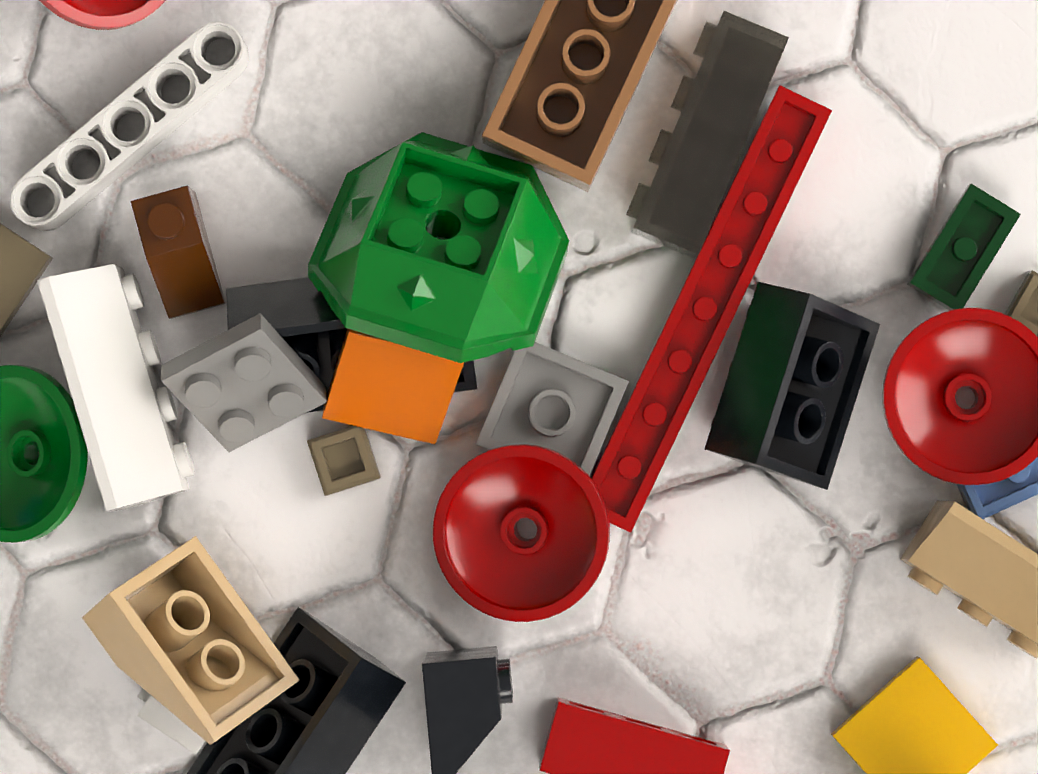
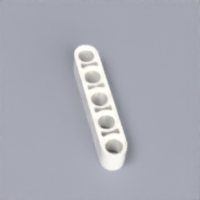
(101, 131)

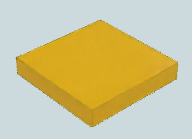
(914, 728)

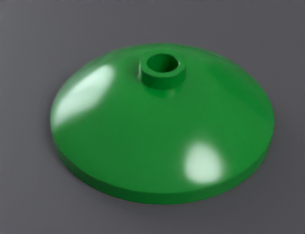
(39, 454)

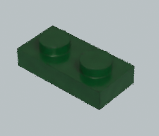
(964, 248)

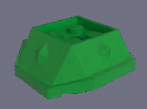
(435, 295)

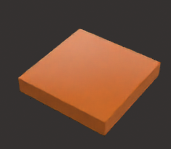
(390, 388)

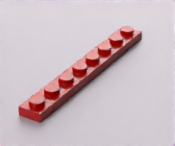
(707, 304)

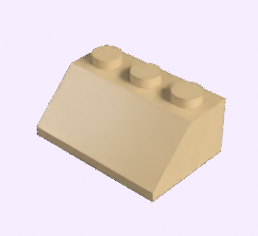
(981, 567)

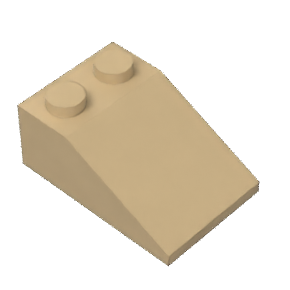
(191, 642)

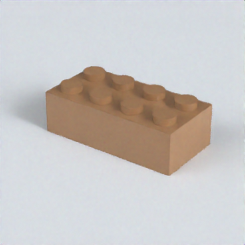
(575, 84)

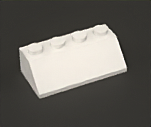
(115, 385)

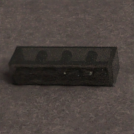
(709, 134)

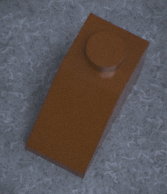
(178, 251)

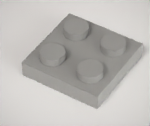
(243, 383)
(553, 405)

